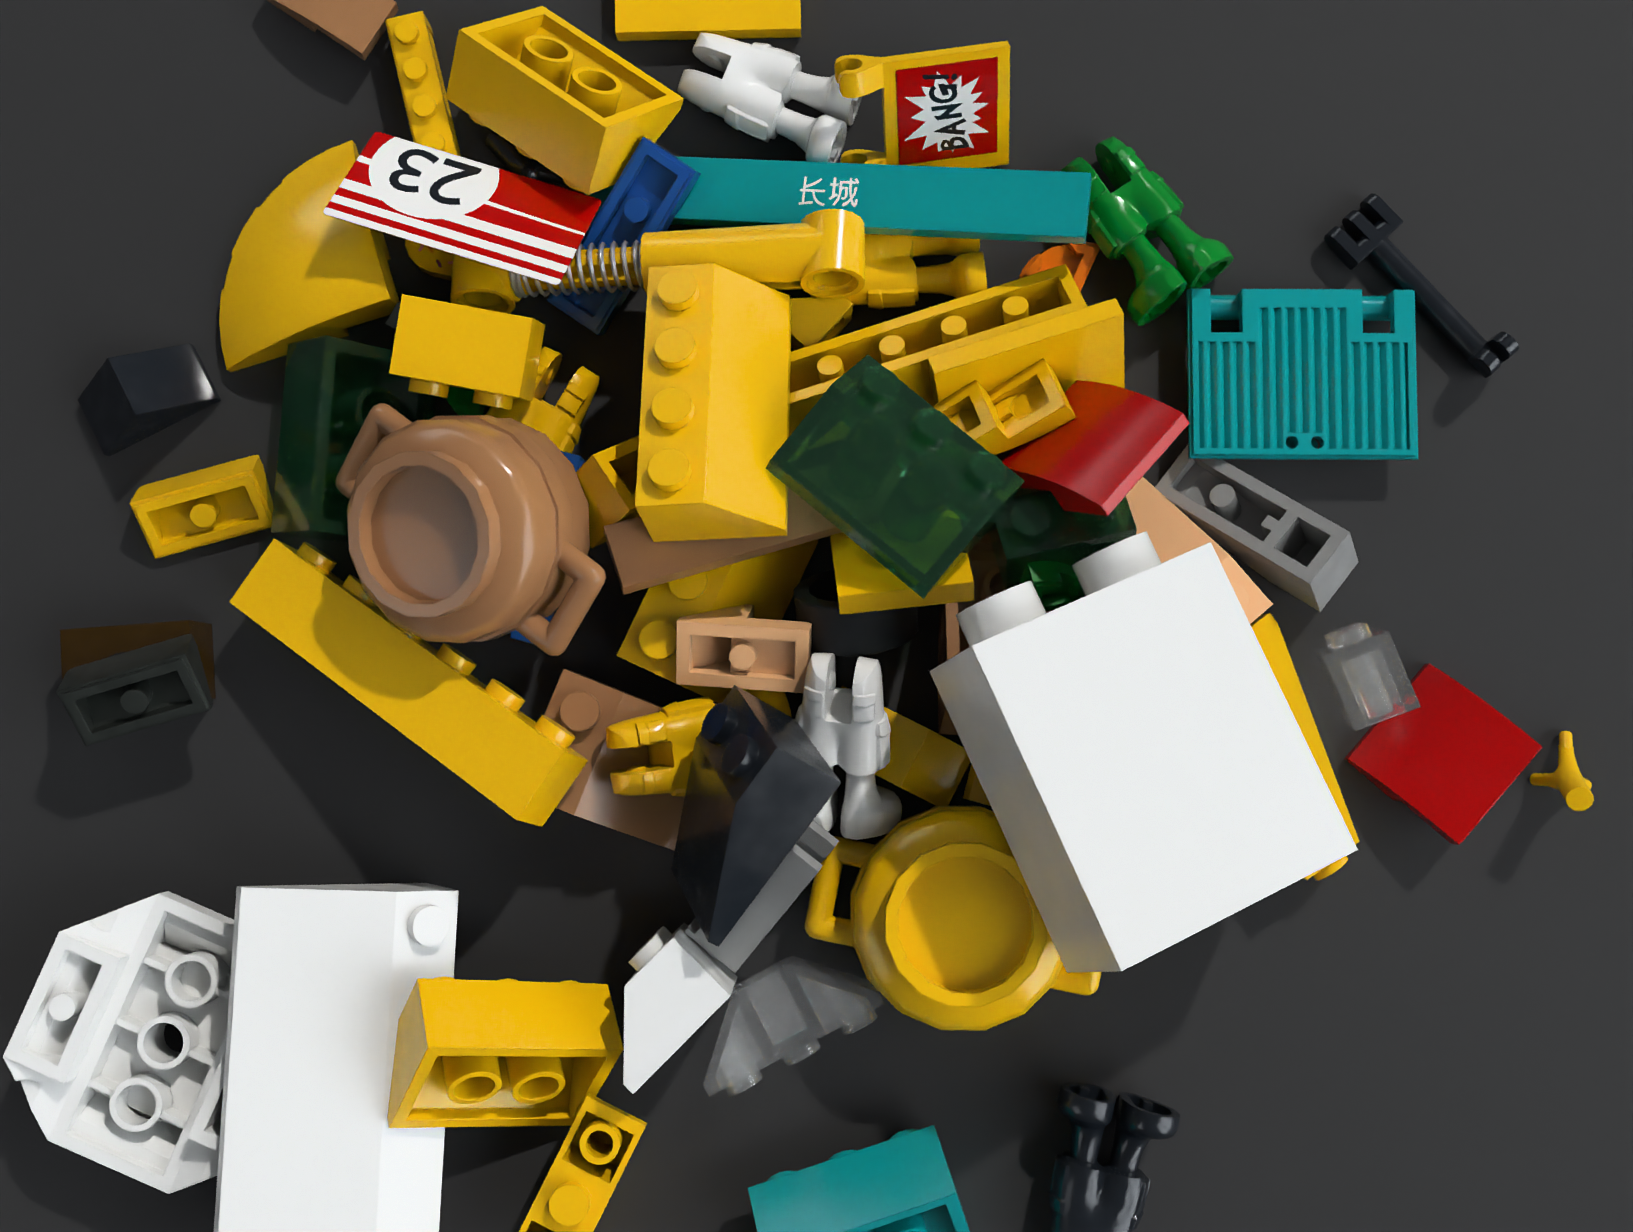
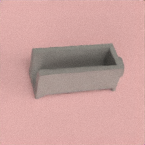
(772, 901)

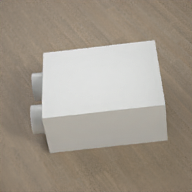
(1138, 753)

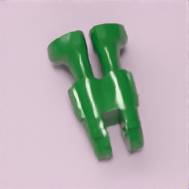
(1142, 209)

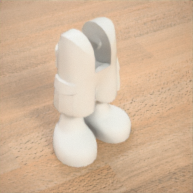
(757, 87)
(855, 734)

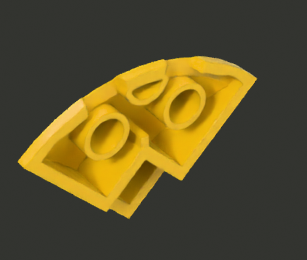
(301, 269)

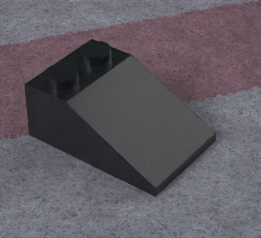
(744, 807)

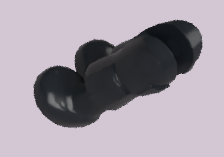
(1114, 1193)

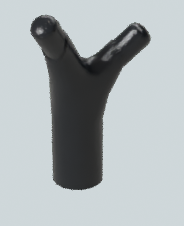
(518, 163)

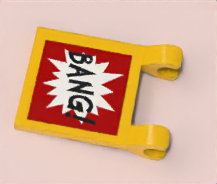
(935, 105)

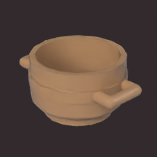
(469, 528)

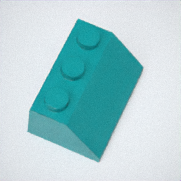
(875, 1189)

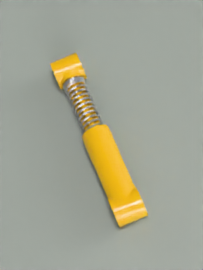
(817, 255)

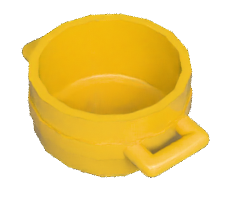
(943, 921)

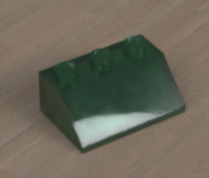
(324, 405)
(895, 475)

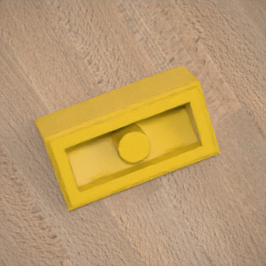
(204, 506)

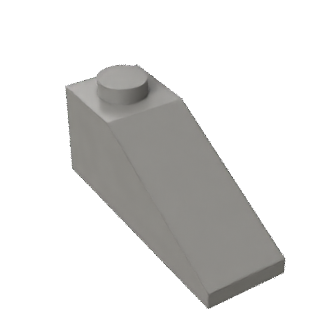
(1262, 527)

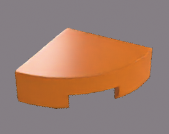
(1077, 257)

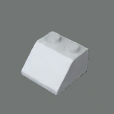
(668, 1000)

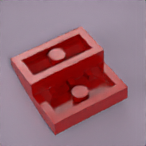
(1101, 451)
(1446, 756)

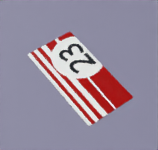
(464, 207)

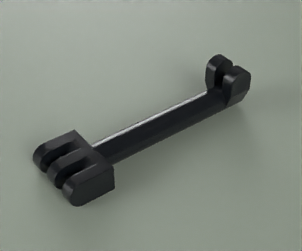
(1373, 241)

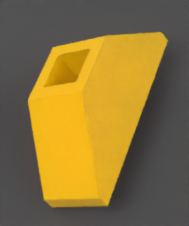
(585, 1169)

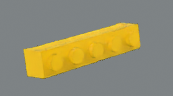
(422, 82)

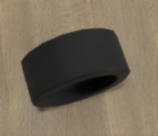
(849, 633)

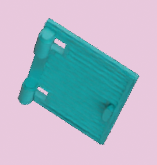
(1302, 375)

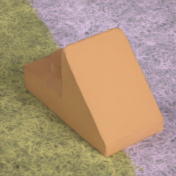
(739, 650)

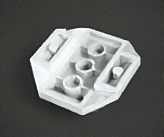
(97, 1046)

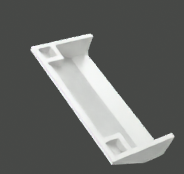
(313, 1058)

